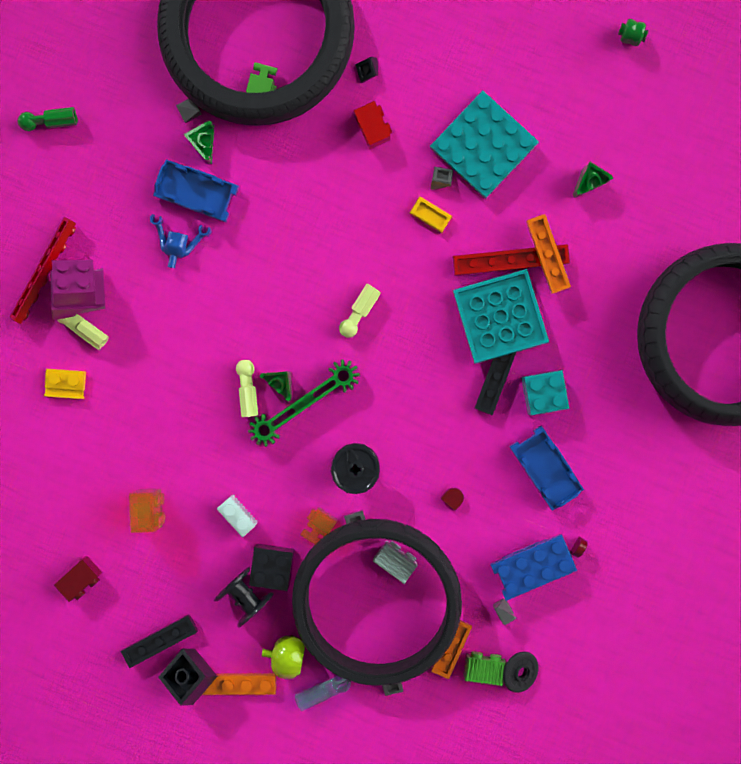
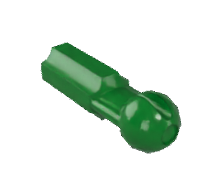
(51, 119)

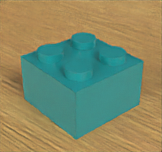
(545, 392)

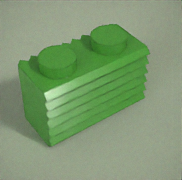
(484, 668)

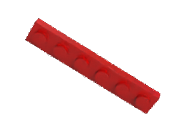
(502, 260)
(39, 277)

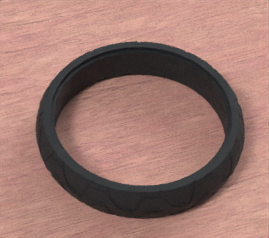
(365, 672)

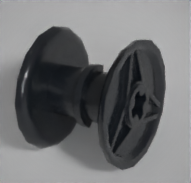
(368, 470)
(244, 597)

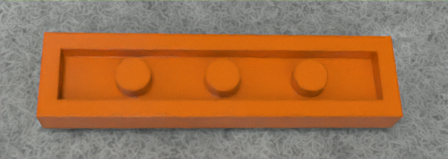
(548, 253)
(243, 684)

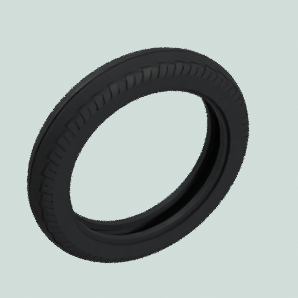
(262, 107)

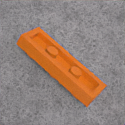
(448, 661)

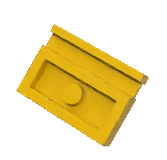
(65, 383)

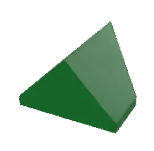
(202, 140)
(591, 178)
(280, 382)

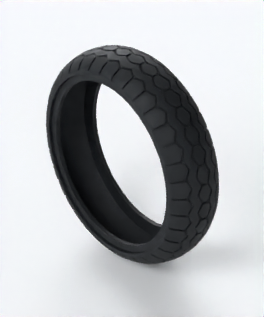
(652, 335)

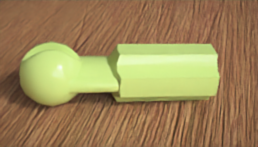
(360, 308)
(85, 330)
(247, 391)

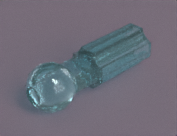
(321, 692)

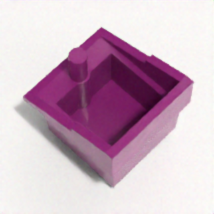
(76, 288)

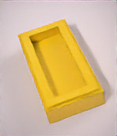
(430, 214)

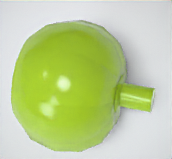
(286, 656)

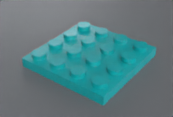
(484, 144)
(500, 316)

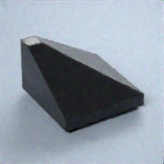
(367, 69)

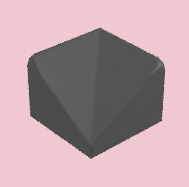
(504, 611)

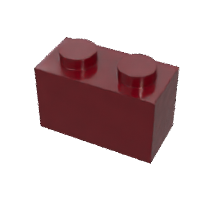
(78, 578)

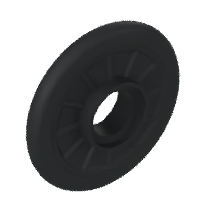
(515, 663)

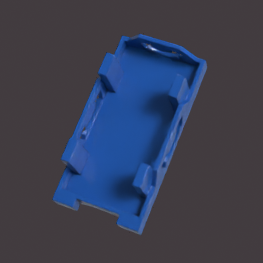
(194, 190)
(547, 469)
(534, 566)

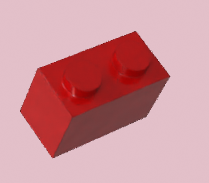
(372, 124)

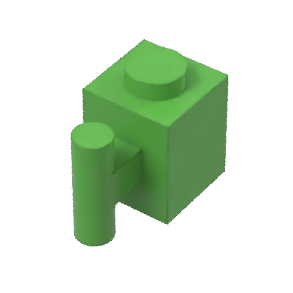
(261, 82)

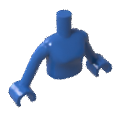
(176, 242)

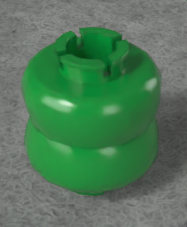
(633, 32)

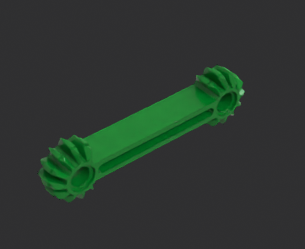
(301, 404)

